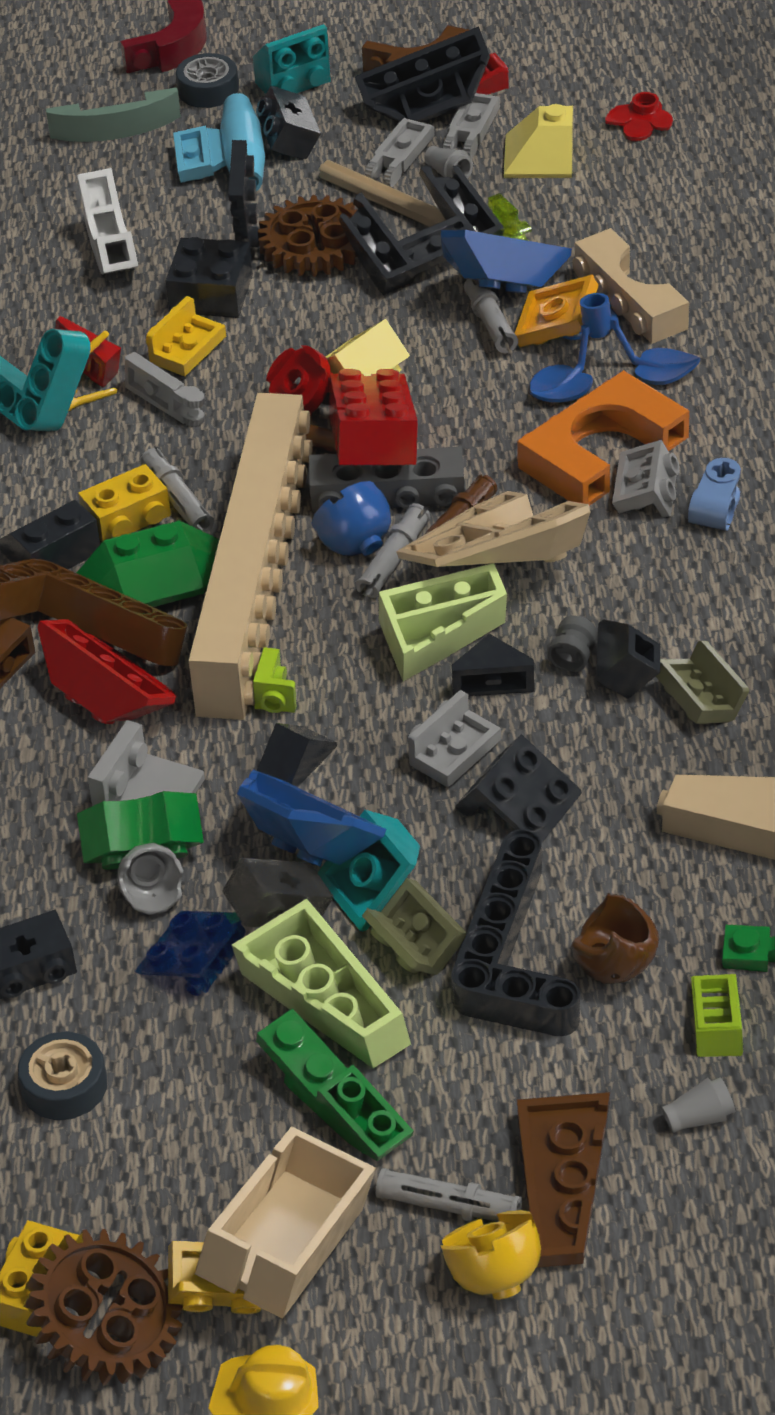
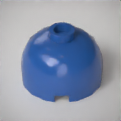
(354, 522)

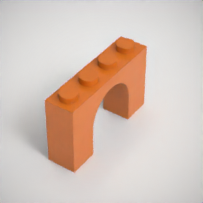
(618, 405)

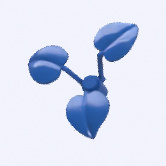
(654, 367)

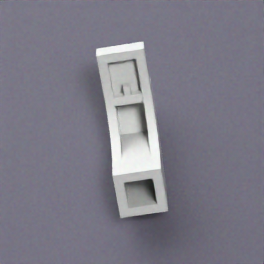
(104, 222)

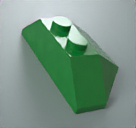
(155, 563)

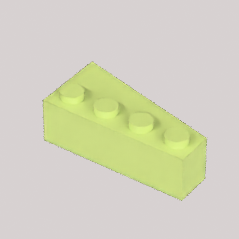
(316, 974)

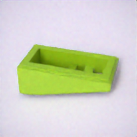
(712, 1037)

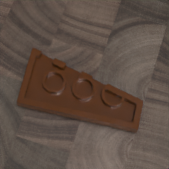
(561, 1169)

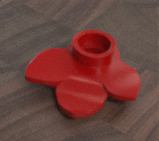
(640, 116)

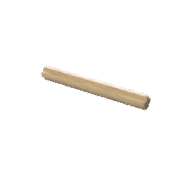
(380, 193)

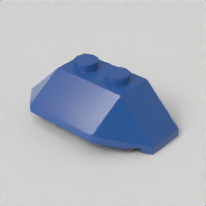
(502, 259)
(305, 821)

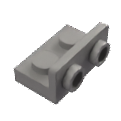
(645, 478)

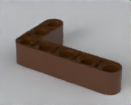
(95, 608)

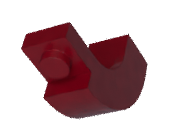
(171, 45)

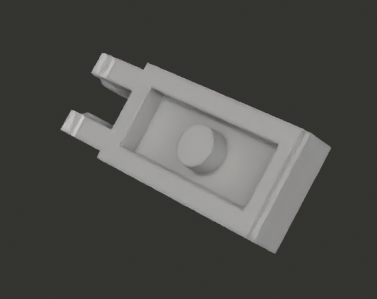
(472, 123)
(399, 150)
(164, 390)

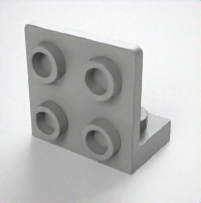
(131, 773)

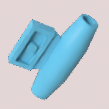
(206, 150)

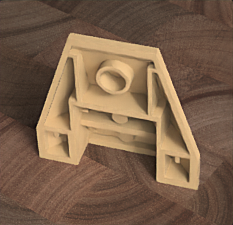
(501, 533)

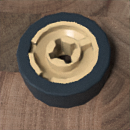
(62, 1075)

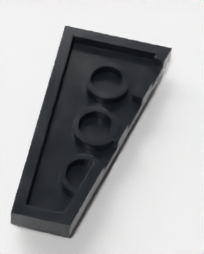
(241, 193)

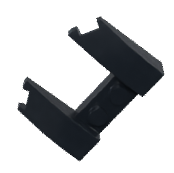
(395, 262)

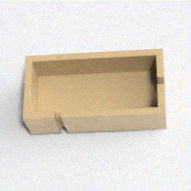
(285, 1221)

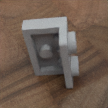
(451, 740)

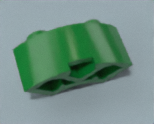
(116, 827)

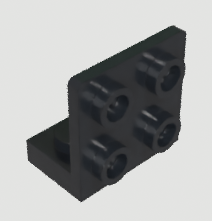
(522, 789)

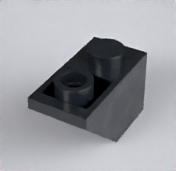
(625, 658)

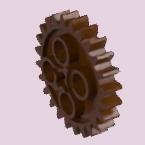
(291, 241)
(64, 1281)

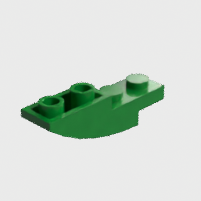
(331, 1089)

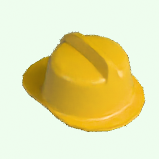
(265, 1383)

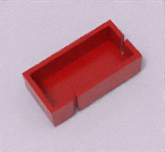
(372, 418)

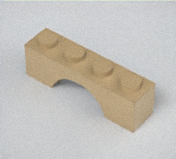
(651, 308)

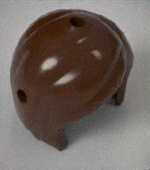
(616, 941)

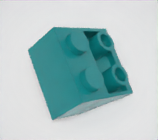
(294, 61)

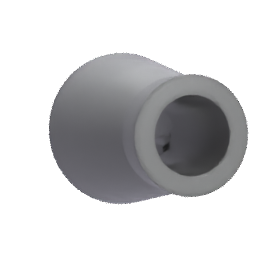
(444, 159)
(701, 1105)

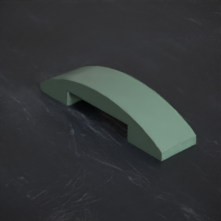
(114, 121)

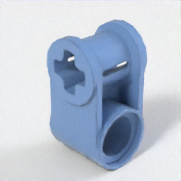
(716, 495)

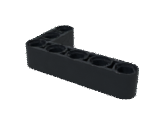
(480, 977)

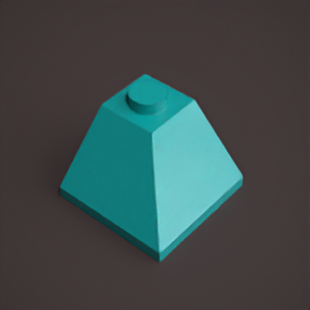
(374, 873)

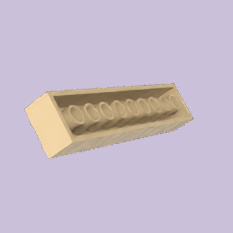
(250, 557)

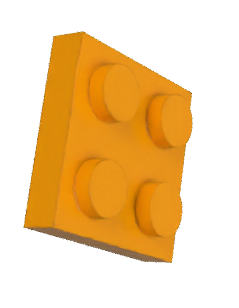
(553, 311)

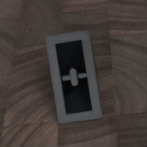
(493, 669)
(294, 753)

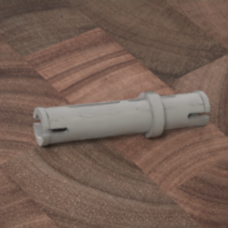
(486, 306)
(178, 492)
(387, 558)
(395, 1185)

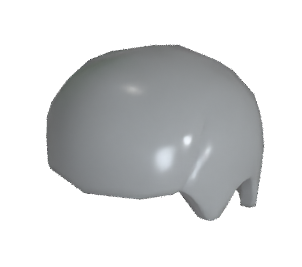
(148, 871)

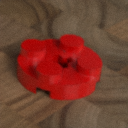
(310, 367)

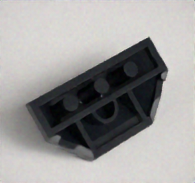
(428, 79)

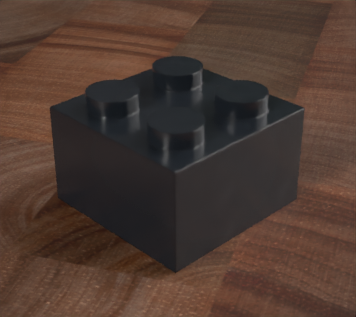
(212, 274)

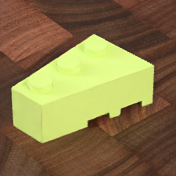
(440, 616)

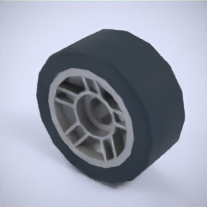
(206, 79)

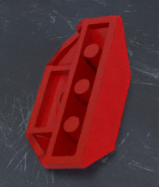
(99, 674)

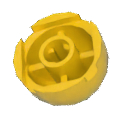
(494, 1255)

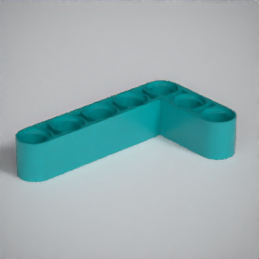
(46, 394)

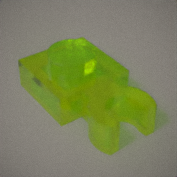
(508, 216)

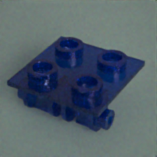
(194, 948)

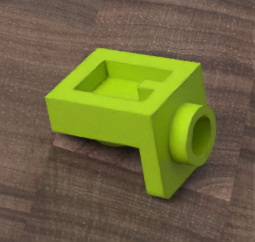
(270, 685)

